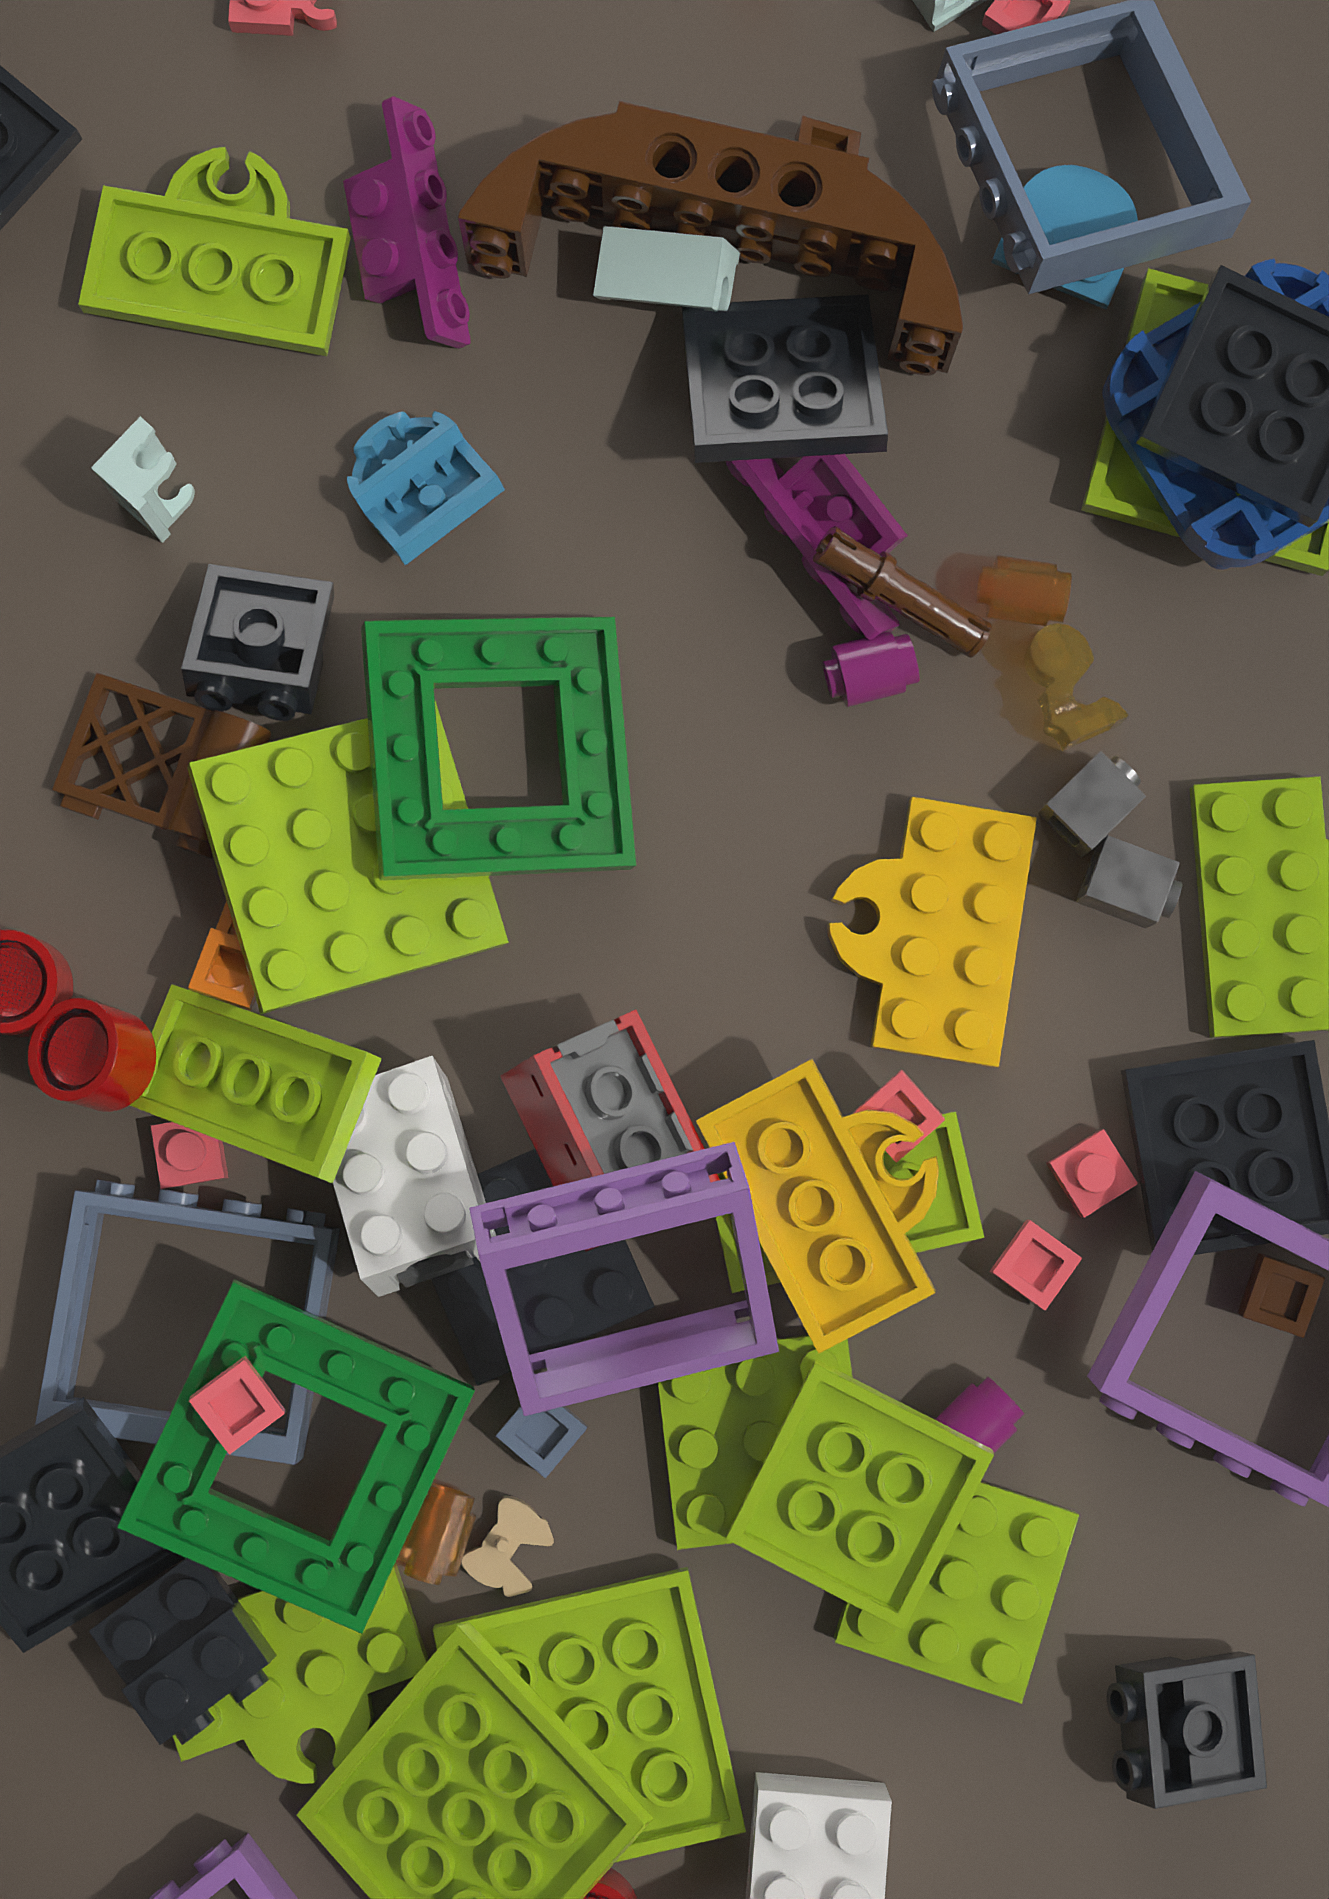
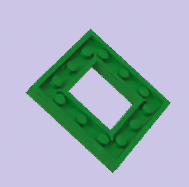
(413, 831)
(325, 1576)

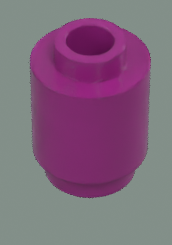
(871, 668)
(983, 1414)

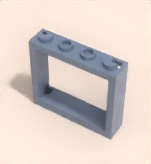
(1171, 101)
(181, 1209)

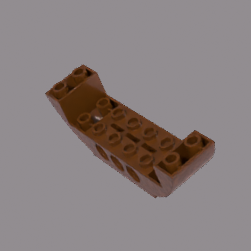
(730, 183)

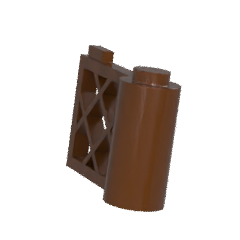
(210, 736)

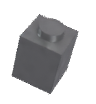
(1093, 802)
(1130, 883)

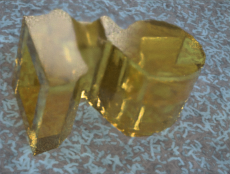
(1058, 661)

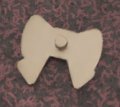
(492, 1560)

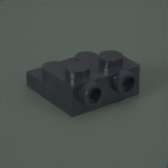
(257, 641)
(184, 1650)
(1187, 1729)

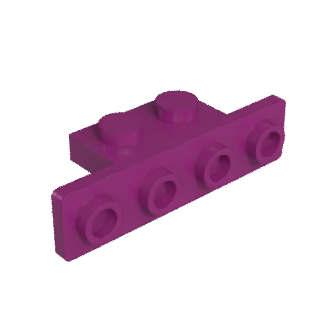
(405, 229)
(812, 500)

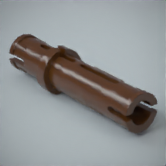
(883, 580)

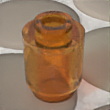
(1024, 591)
(438, 1535)

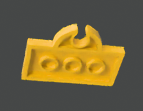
(942, 930)
(828, 1203)

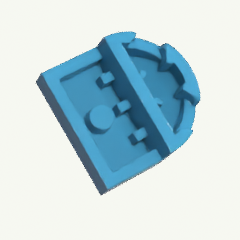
(1073, 204)
(418, 480)

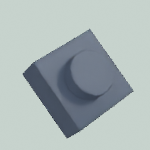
(542, 1437)

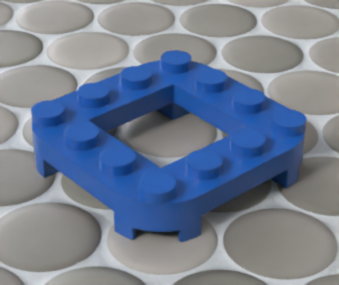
(1206, 515)

